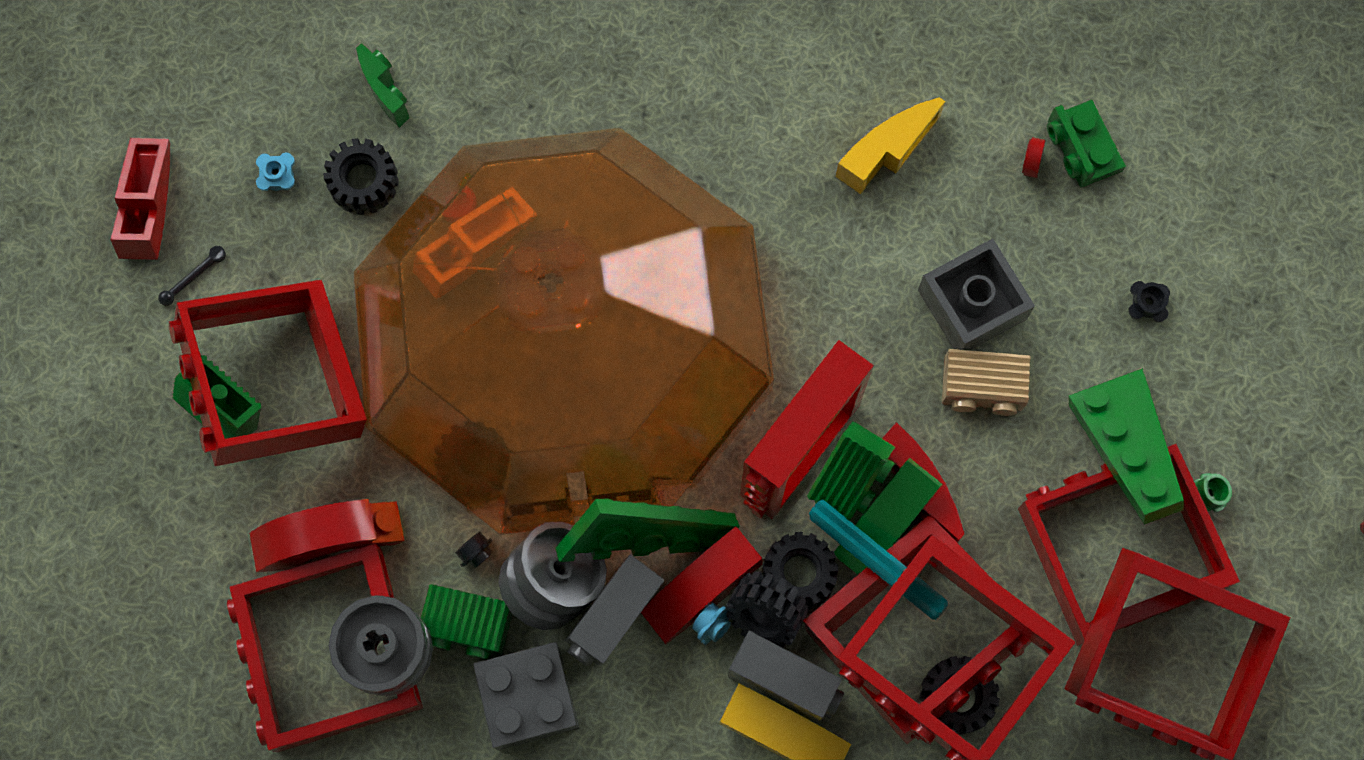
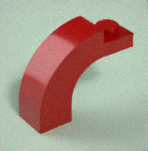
(324, 530)

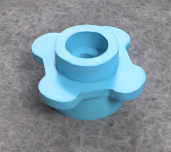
(280, 181)
(711, 624)

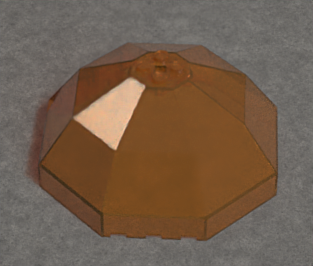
(617, 374)

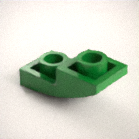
(377, 73)

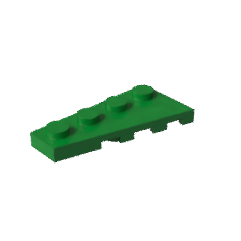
(1130, 441)
(643, 529)

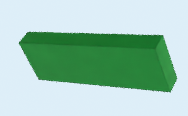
(893, 510)

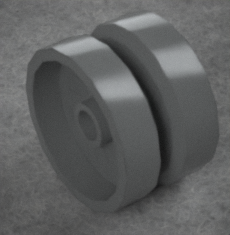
(542, 588)
(356, 640)

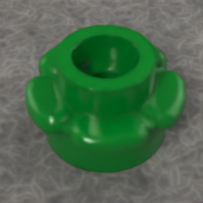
(1219, 489)

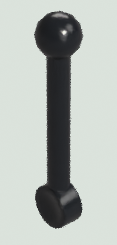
(216, 254)

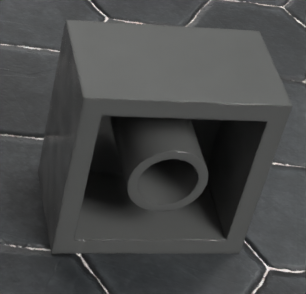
(975, 297)
(526, 696)

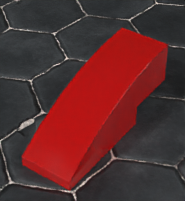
(142, 199)
(941, 505)
(701, 584)

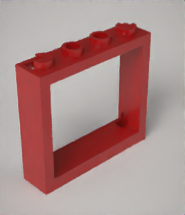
(257, 305)
(804, 430)
(1080, 485)
(867, 586)
(995, 599)
(250, 651)
(1246, 682)

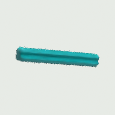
(876, 558)

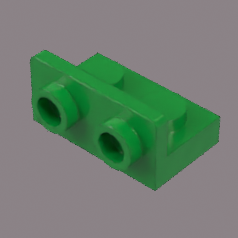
(1085, 143)

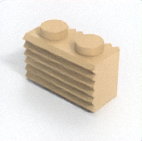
(986, 381)

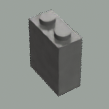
(613, 612)
(786, 678)

